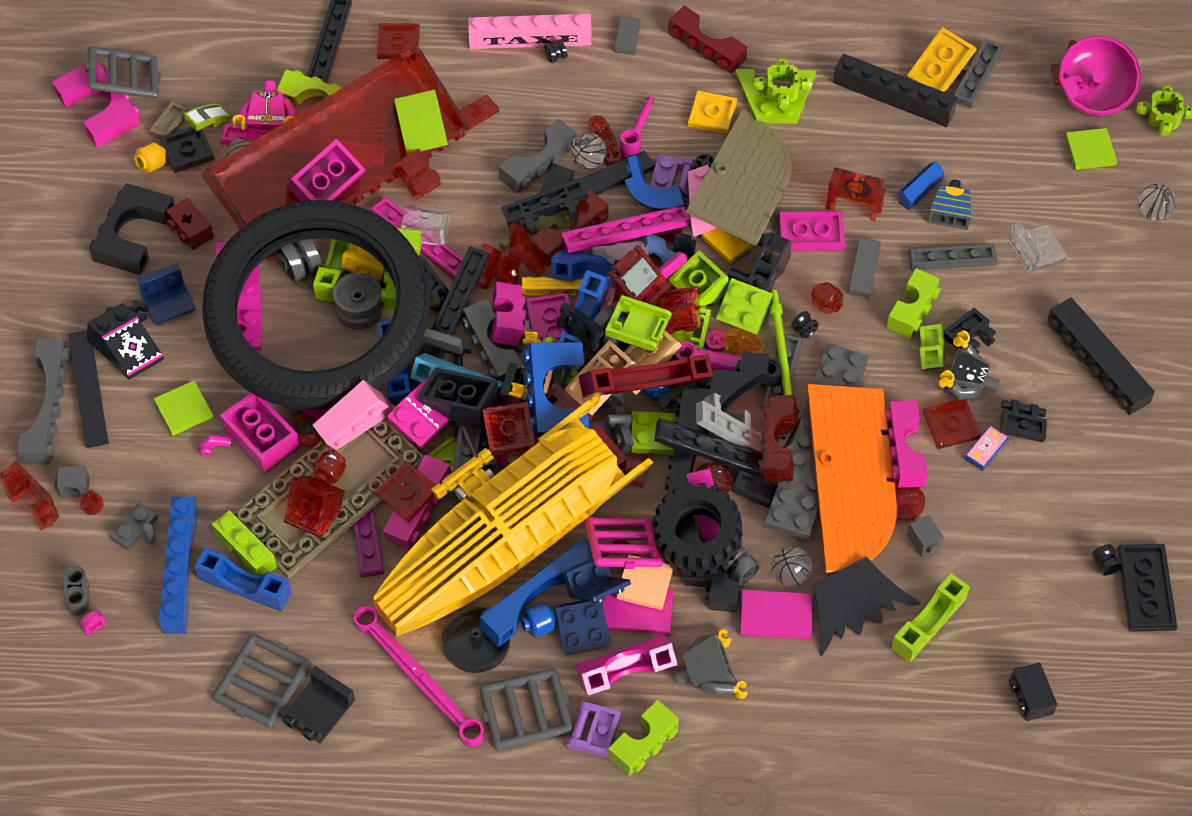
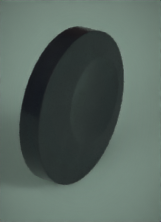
(468, 645)

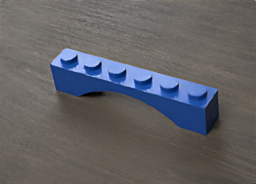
(174, 596)
(502, 620)

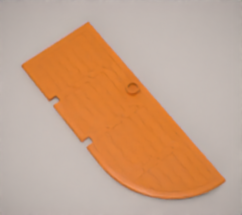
(851, 472)

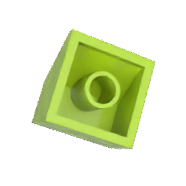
(702, 273)

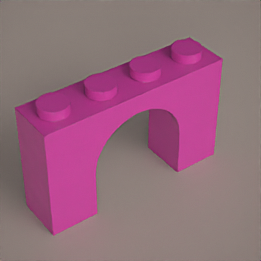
(111, 122)

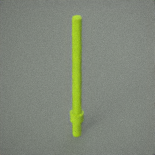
(776, 312)

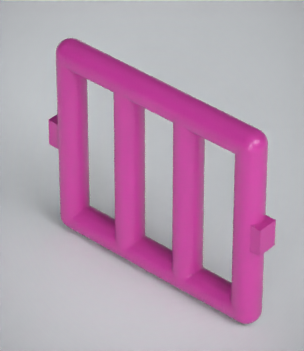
(628, 563)

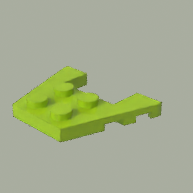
(768, 111)

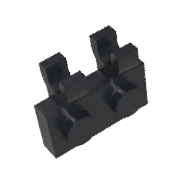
(974, 324)

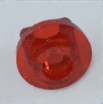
(92, 503)

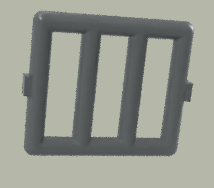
(133, 58)
(243, 658)
(522, 738)

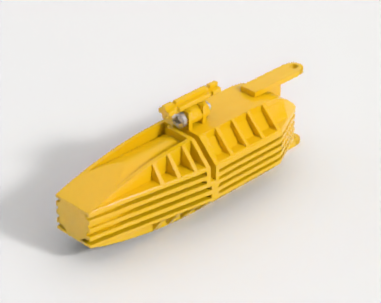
(501, 522)

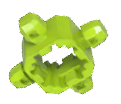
(781, 72)
(1166, 121)

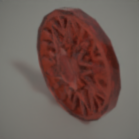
(909, 502)

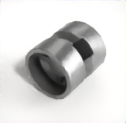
(743, 567)

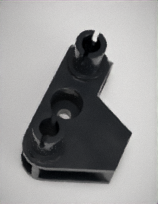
(762, 269)

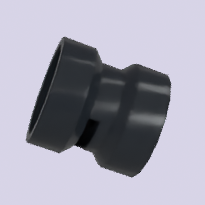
(1107, 559)

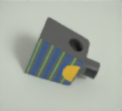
(951, 206)

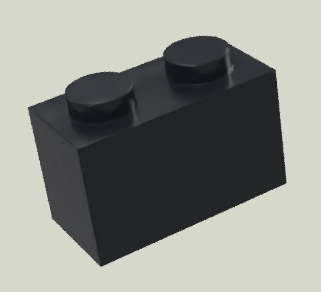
(1032, 691)

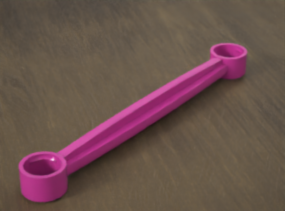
(419, 676)

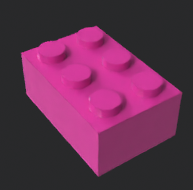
(327, 174)
(259, 431)

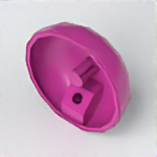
(1099, 75)

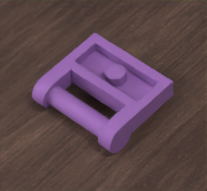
(666, 171)
(601, 730)

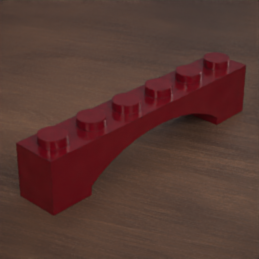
(621, 380)

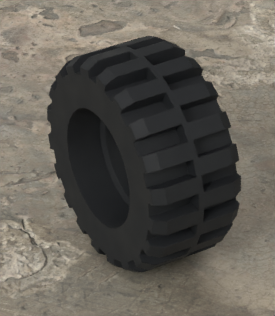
(692, 502)

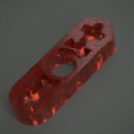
(606, 133)

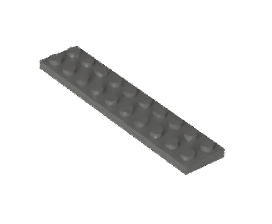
(796, 501)

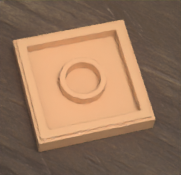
(647, 585)

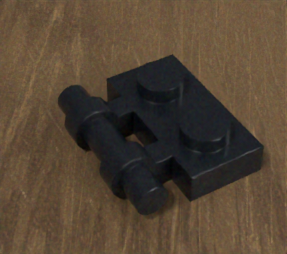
(1023, 425)

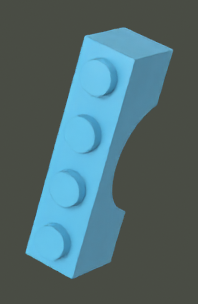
(426, 364)

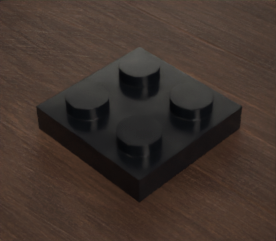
(187, 148)

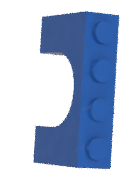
(540, 359)

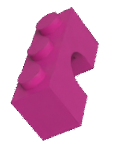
(509, 317)

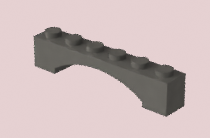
(36, 443)

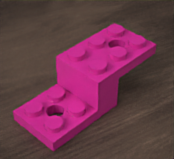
(250, 306)

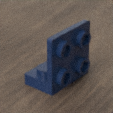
(165, 294)
(592, 583)
(582, 626)

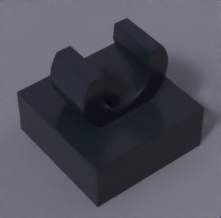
(685, 244)

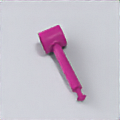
(631, 139)

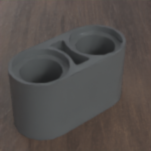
(76, 590)

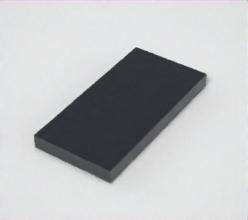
(1147, 587)

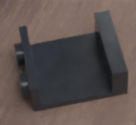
(318, 706)

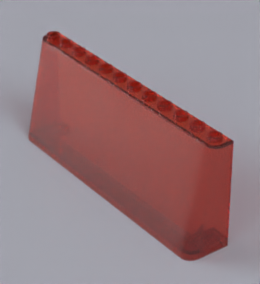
(357, 116)

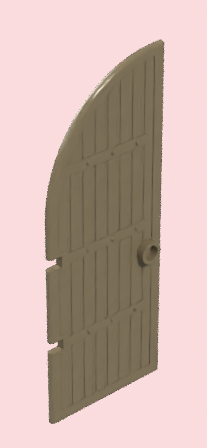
(744, 180)

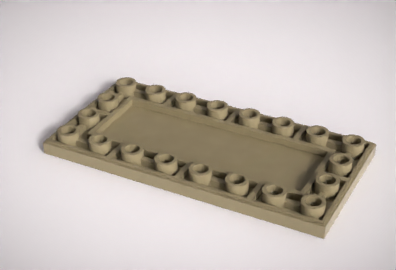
(369, 463)

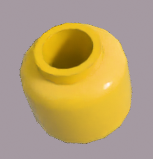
(150, 157)

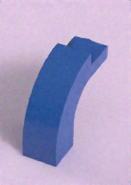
(650, 197)

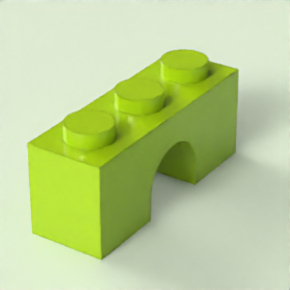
(907, 317)
(238, 537)
(631, 753)

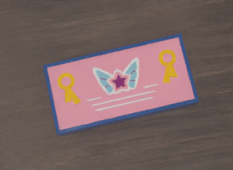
(986, 447)

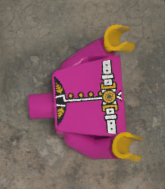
(265, 109)

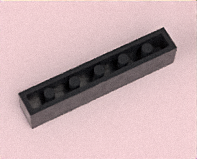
(895, 90)
(1100, 356)

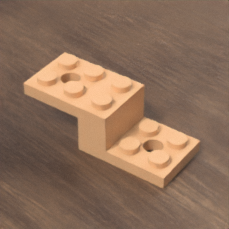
(612, 357)

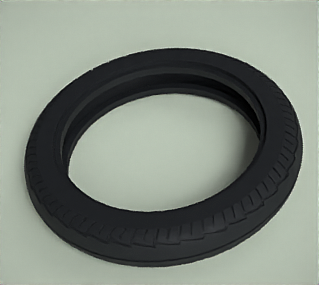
(289, 225)

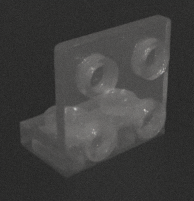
(1036, 247)

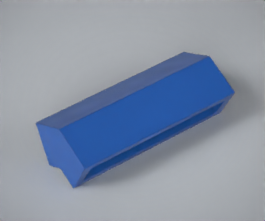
(920, 185)

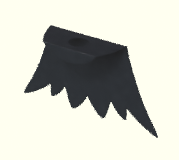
(850, 595)

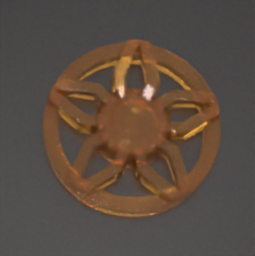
(742, 342)

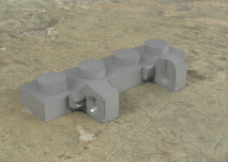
(731, 429)

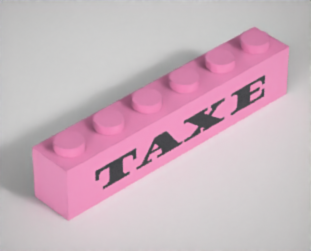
(529, 31)

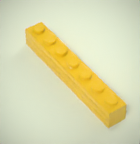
(549, 286)

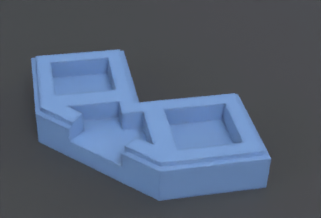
(658, 246)

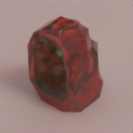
(306, 432)

